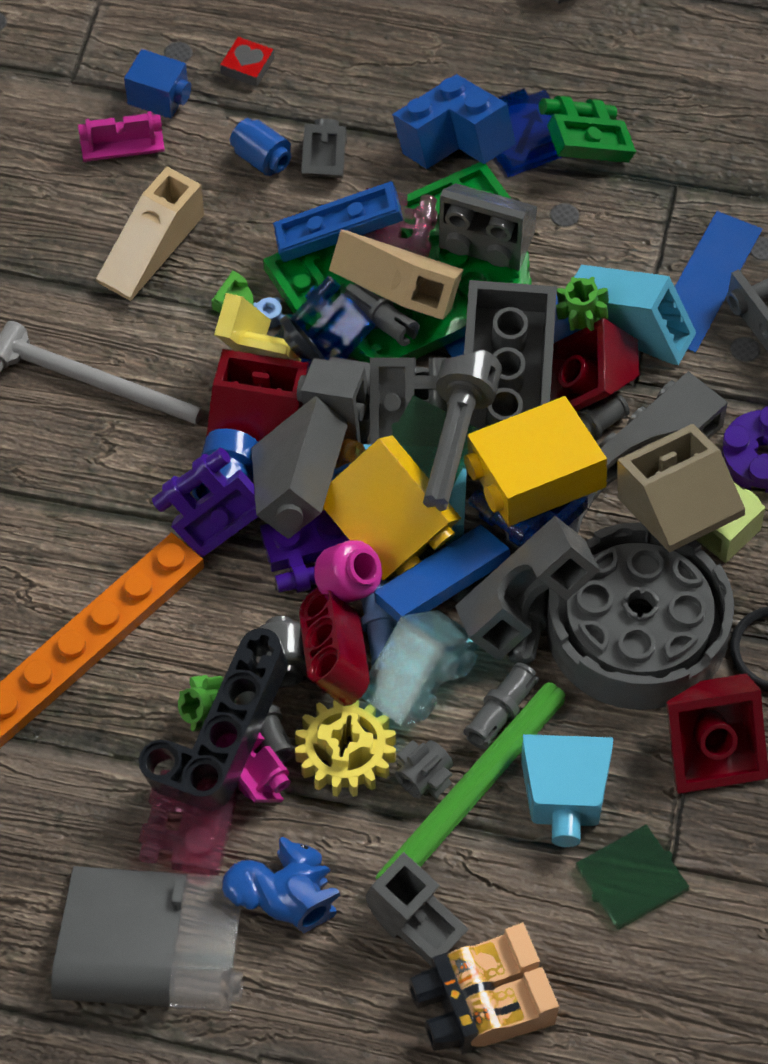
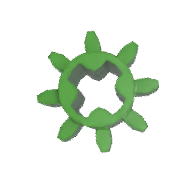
(582, 303)
(196, 701)

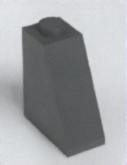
(296, 466)

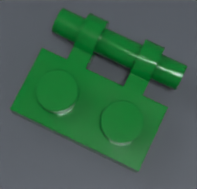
(587, 129)

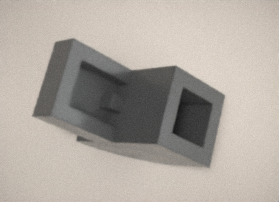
(406, 907)

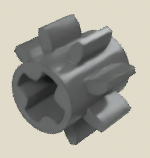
(424, 769)

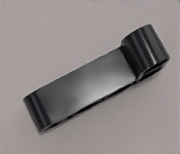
(223, 718)

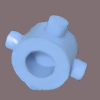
(272, 309)

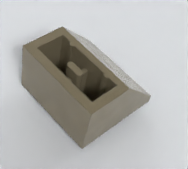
(679, 487)

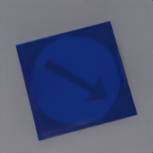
(530, 131)

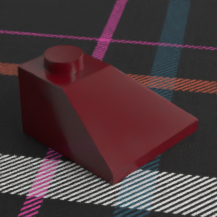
(593, 364)
(717, 734)

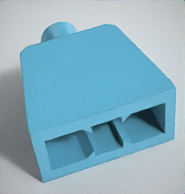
(565, 782)

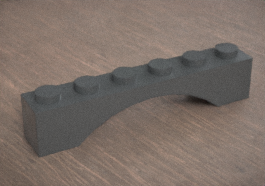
(675, 408)

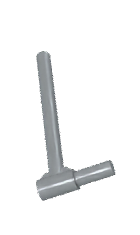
(16, 346)

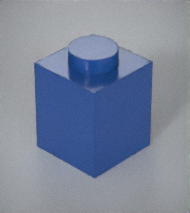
(157, 84)

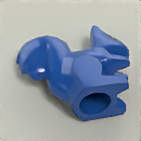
(288, 894)

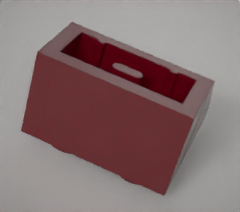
(254, 392)

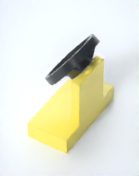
(246, 331)

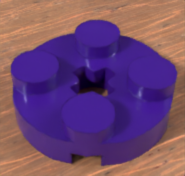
(740, 448)

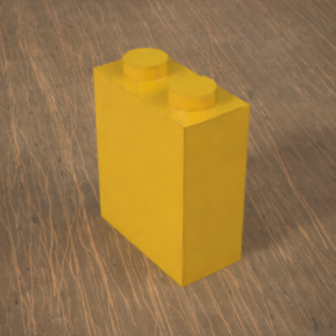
(536, 461)
(383, 506)

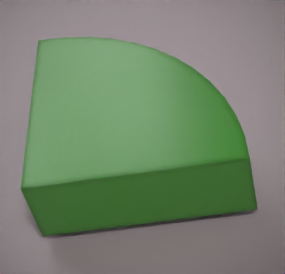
(235, 285)

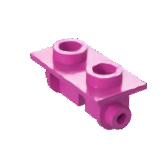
(131, 137)
(263, 772)

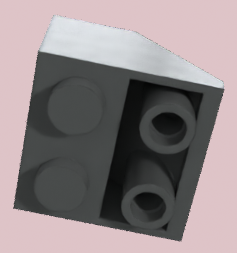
(485, 226)

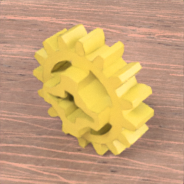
(361, 758)

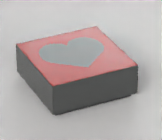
(247, 61)

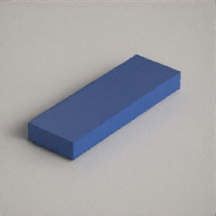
(322, 225)
(442, 574)

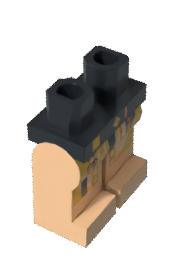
(486, 993)

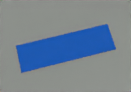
(709, 270)

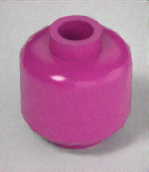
(348, 571)

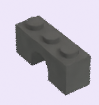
(499, 606)

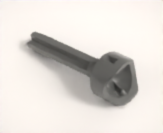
(466, 387)

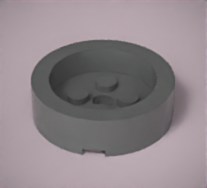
(648, 657)

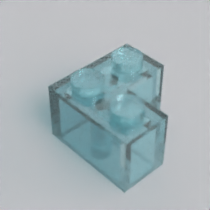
(415, 662)

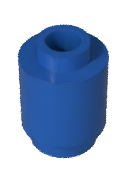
(261, 146)

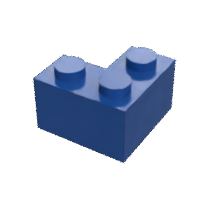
(453, 119)

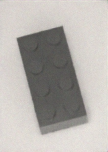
(518, 329)

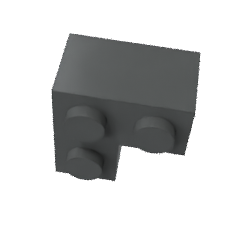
(344, 388)

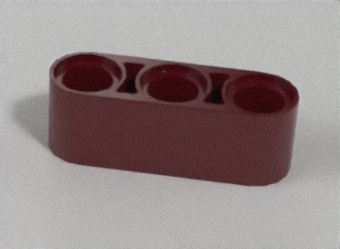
(334, 647)

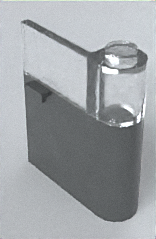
(147, 940)

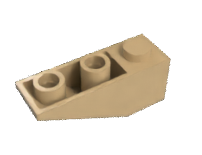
(152, 232)
(397, 274)

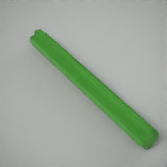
(480, 776)

